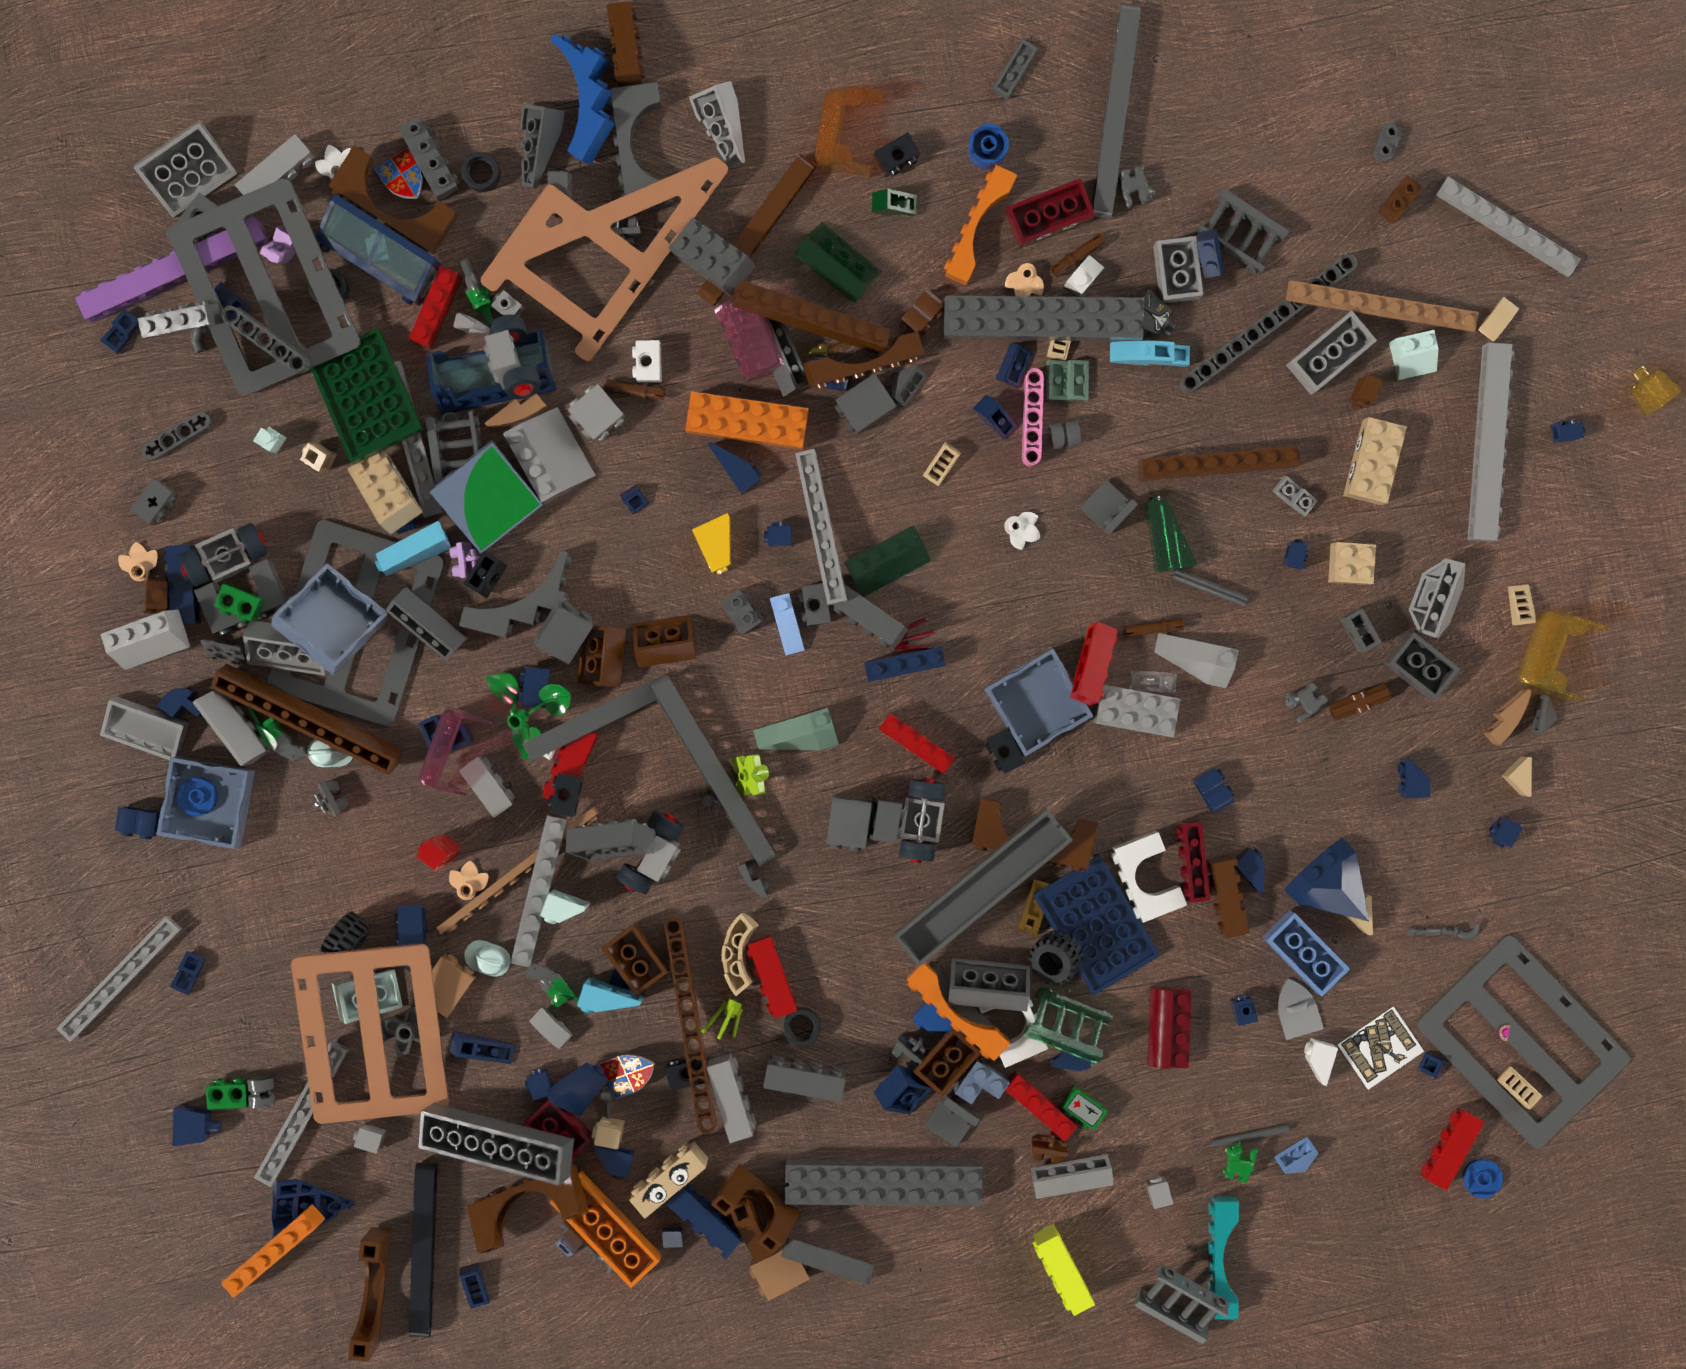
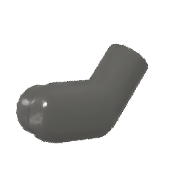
(195, 338)

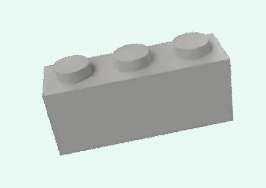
(488, 786)

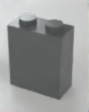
(865, 404)
(563, 631)

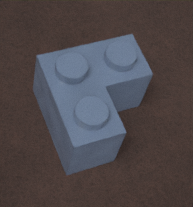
(980, 1076)

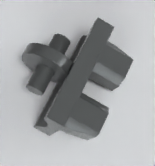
(631, 231)
(334, 805)
(910, 1047)

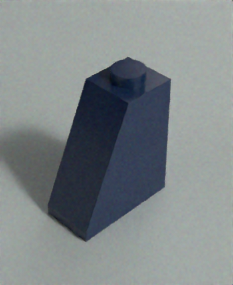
(578, 1088)

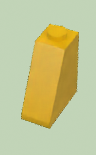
(715, 543)

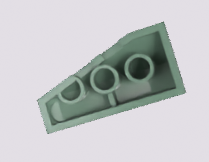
(803, 732)

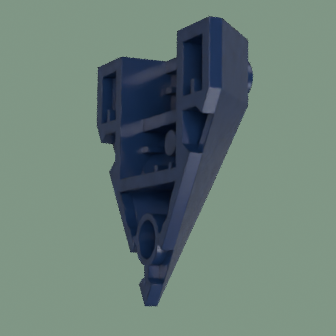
(1332, 883)
(295, 1196)

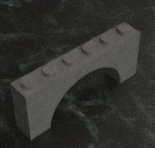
(629, 107)

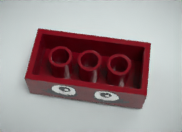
(1049, 213)

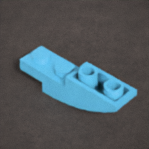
(1149, 353)

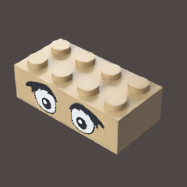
(1375, 461)
(385, 491)
(668, 1179)

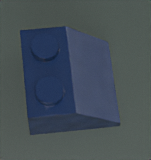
(902, 1090)

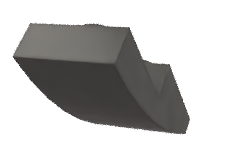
(759, 886)

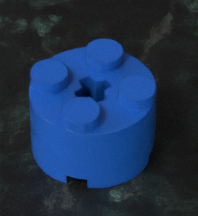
(977, 151)

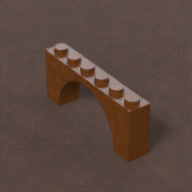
(352, 184)
(991, 833)
(489, 1214)
(375, 1254)

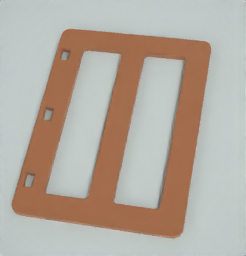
(311, 1022)

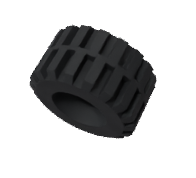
(347, 934)
(1046, 967)

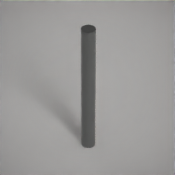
(1250, 1135)

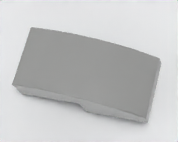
(1294, 495)
(550, 1028)

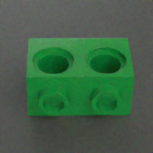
(240, 600)
(230, 1098)

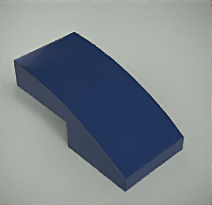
(229, 298)
(121, 332)
(188, 973)

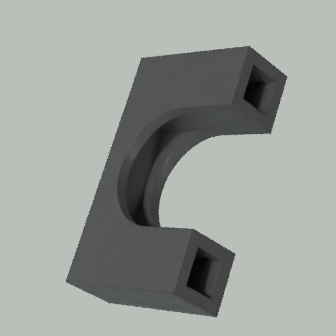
(268, 587)

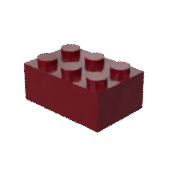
(560, 1122)

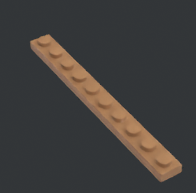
(1381, 306)
(511, 877)

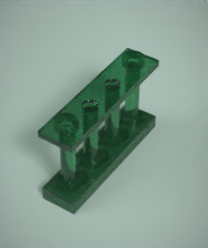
(1055, 1038)

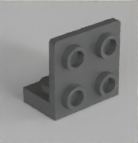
(1107, 507)
(951, 1120)

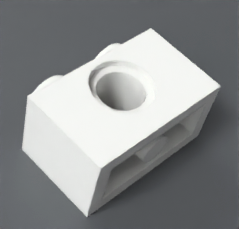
(649, 373)

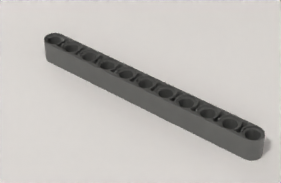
(1116, 110)
(1260, 330)
(712, 770)

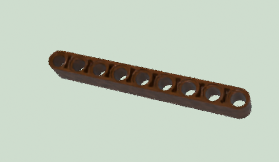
(766, 217)

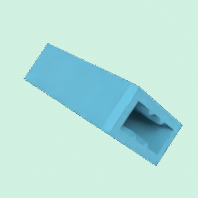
(413, 549)

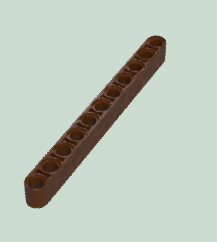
(687, 1034)

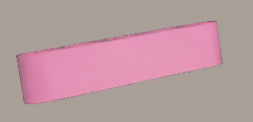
(1036, 408)

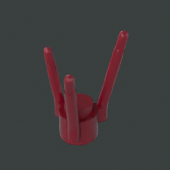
(905, 640)

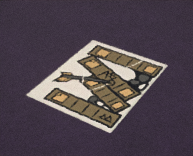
(1380, 1048)

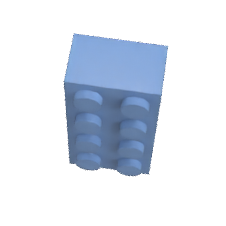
(1305, 953)

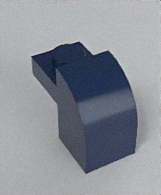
(178, 700)

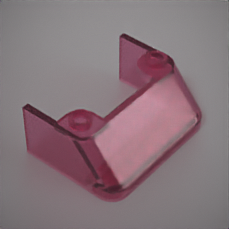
(441, 746)

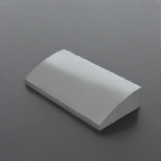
(143, 728)

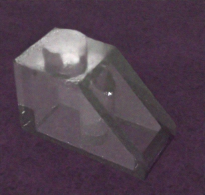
(1153, 681)

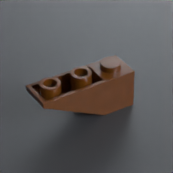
(750, 1229)

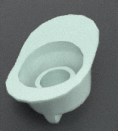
(326, 756)
(487, 958)

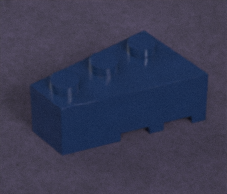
(411, 926)

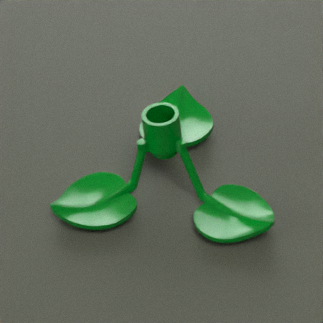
(506, 686)

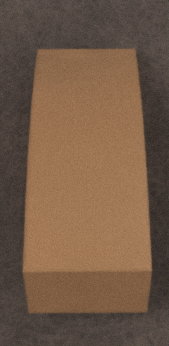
(517, 413)
(1508, 717)

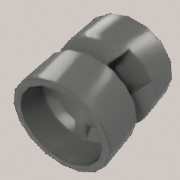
(1064, 434)
(263, 1085)

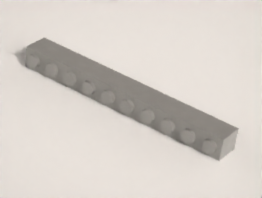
(1490, 442)

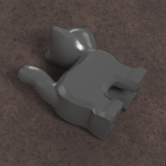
(1134, 184)
(1307, 700)

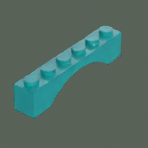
(1224, 1217)

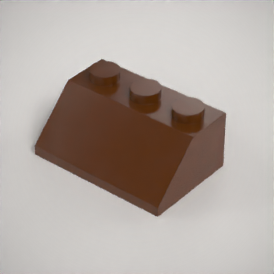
(664, 641)
(602, 657)
(635, 958)
(947, 1061)

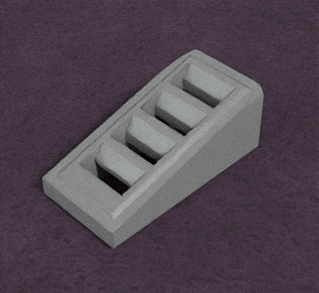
(470, 324)

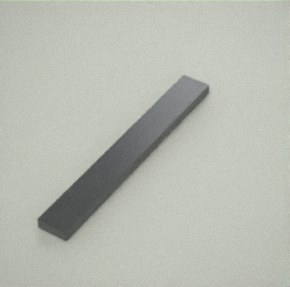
(589, 721)

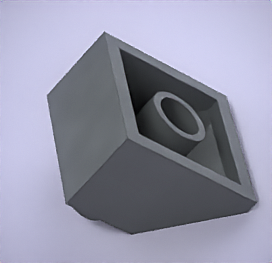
(885, 820)

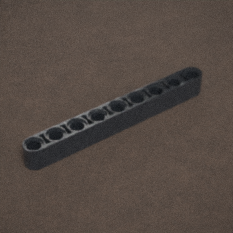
(423, 1249)

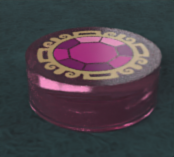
(1502, 1032)

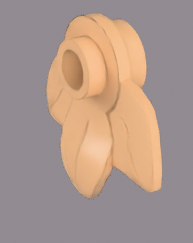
(1025, 285)
(138, 558)
(468, 878)

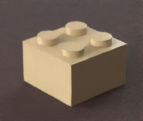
(1352, 563)

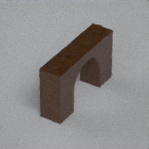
(779, 1216)

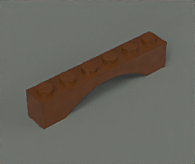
(827, 370)

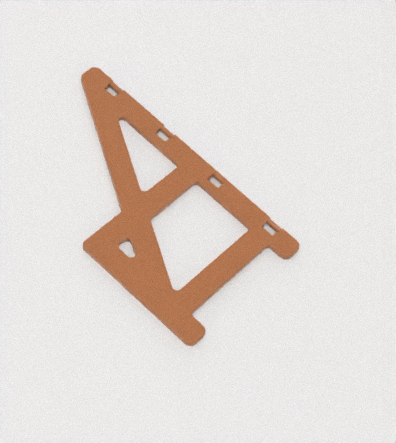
(535, 238)

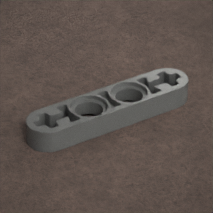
(176, 434)

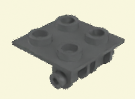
(221, 650)

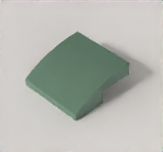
(1067, 380)

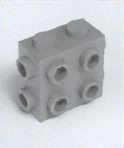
(595, 413)

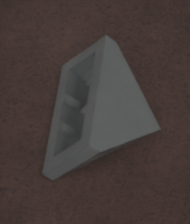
(906, 383)
(1544, 715)

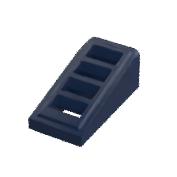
(472, 1273)

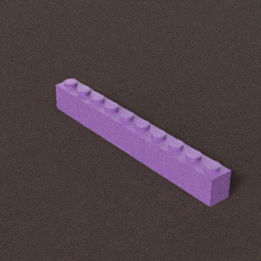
(160, 274)

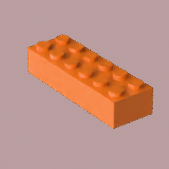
(746, 420)
(613, 1235)

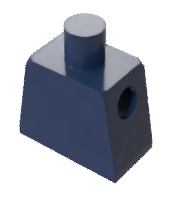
(192, 1125)

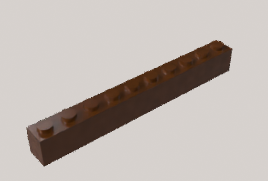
(307, 719)

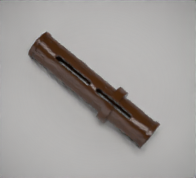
(1070, 260)
(635, 389)
(1162, 626)

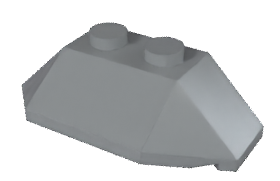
(1437, 597)

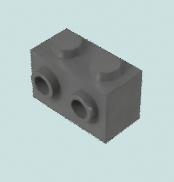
(741, 611)

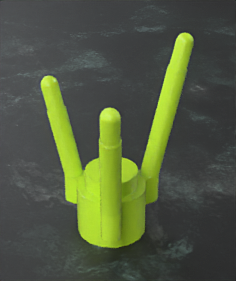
(731, 1008)

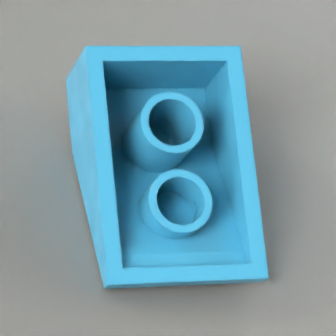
(602, 996)

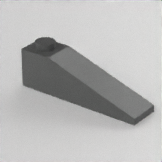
(541, 132)

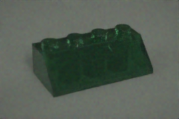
(837, 262)
(887, 561)

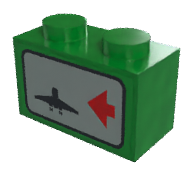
(1083, 1107)

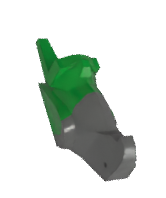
(476, 291)
(277, 737)
(552, 984)

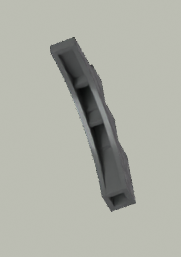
(527, 610)

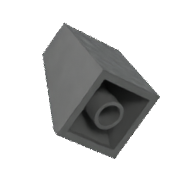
(848, 822)

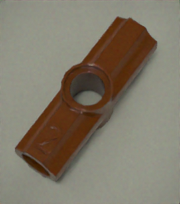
(1359, 702)

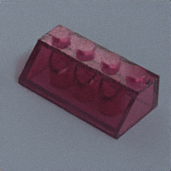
(749, 341)

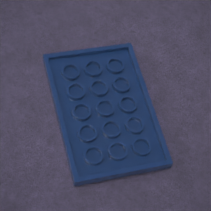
(1100, 920)

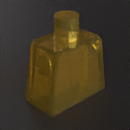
(1653, 390)

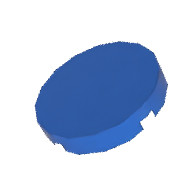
(197, 796)
(1482, 1178)

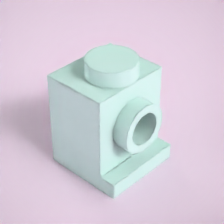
(270, 439)

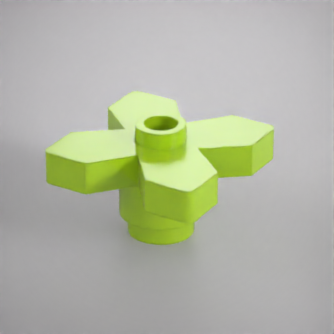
(751, 774)

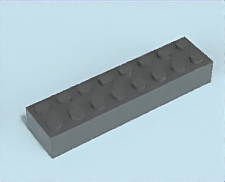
(496, 1143)

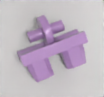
(466, 558)

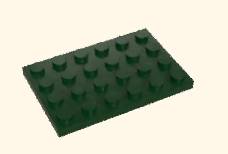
(367, 398)

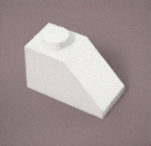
(1083, 276)
(1320, 1058)

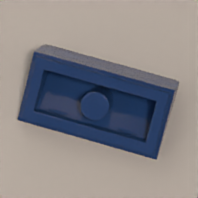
(1014, 365)

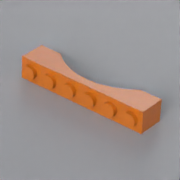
(998, 188)
(987, 1038)
(273, 1251)

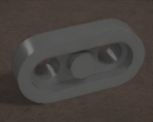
(1386, 141)

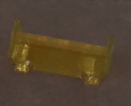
(1545, 650)

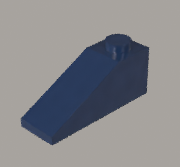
(738, 470)
(481, 1048)

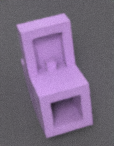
(280, 248)

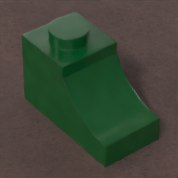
(894, 203)

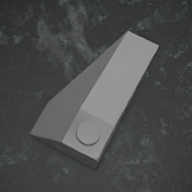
(720, 114)
(1203, 660)

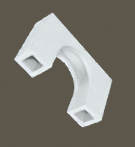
(1128, 857)
(1020, 1046)

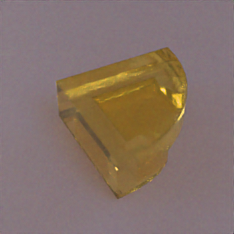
(821, 349)

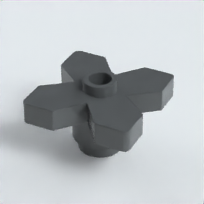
(399, 1028)

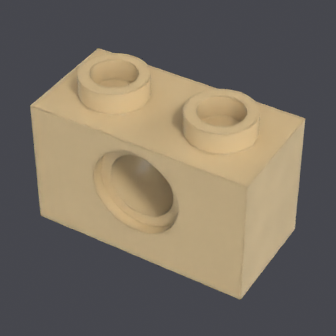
(608, 1132)

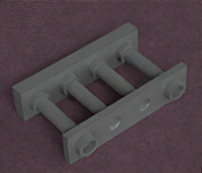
(1258, 221)
(438, 446)
(1174, 1317)

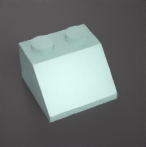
(1415, 354)
(562, 906)

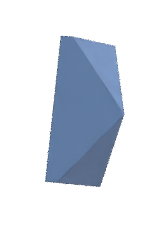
(1297, 1157)

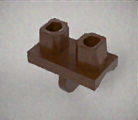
(1050, 1146)

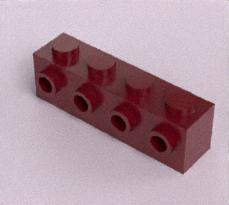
(1194, 861)

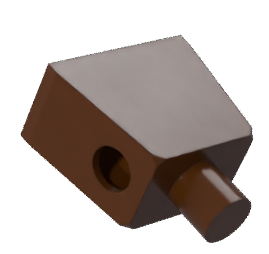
(155, 595)

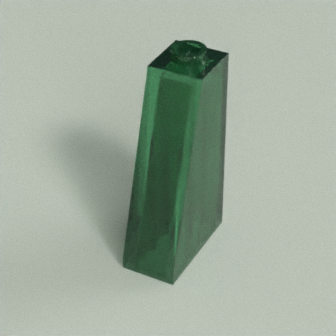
(1167, 540)

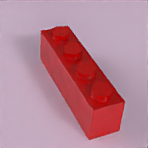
(435, 307)
(1093, 663)
(916, 743)
(572, 761)
(438, 851)
(772, 976)
(1040, 1106)
(1451, 1148)

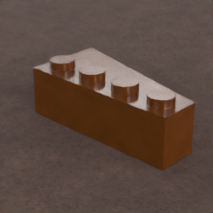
(624, 44)
(1227, 896)

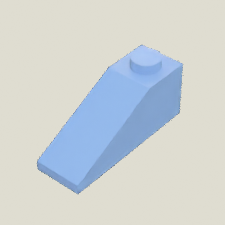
(787, 624)

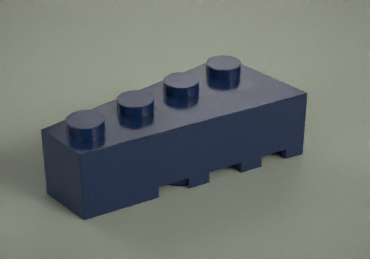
(705, 1219)

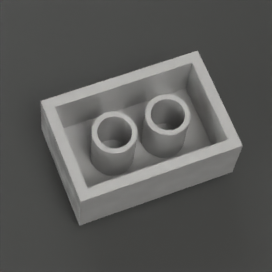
(1178, 270)

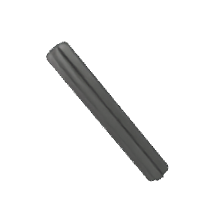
(1210, 587)

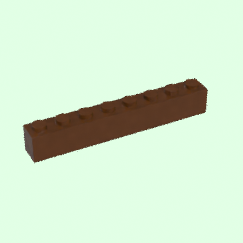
(810, 317)
(1219, 463)

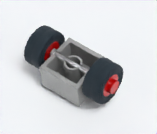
(504, 362)
(223, 555)
(922, 819)
(654, 865)

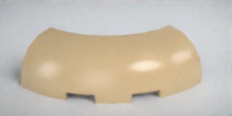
(735, 954)

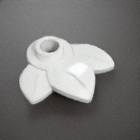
(332, 161)
(1025, 529)

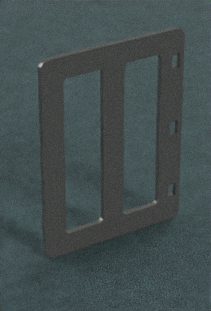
(232, 217)
(333, 692)
(1573, 1095)

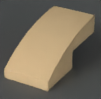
(1498, 319)

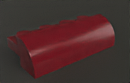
(1169, 1027)

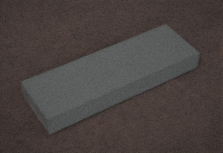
(1015, 69)

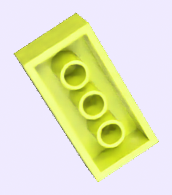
(1065, 1274)

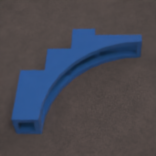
(592, 123)

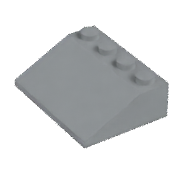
(184, 168)
(549, 455)

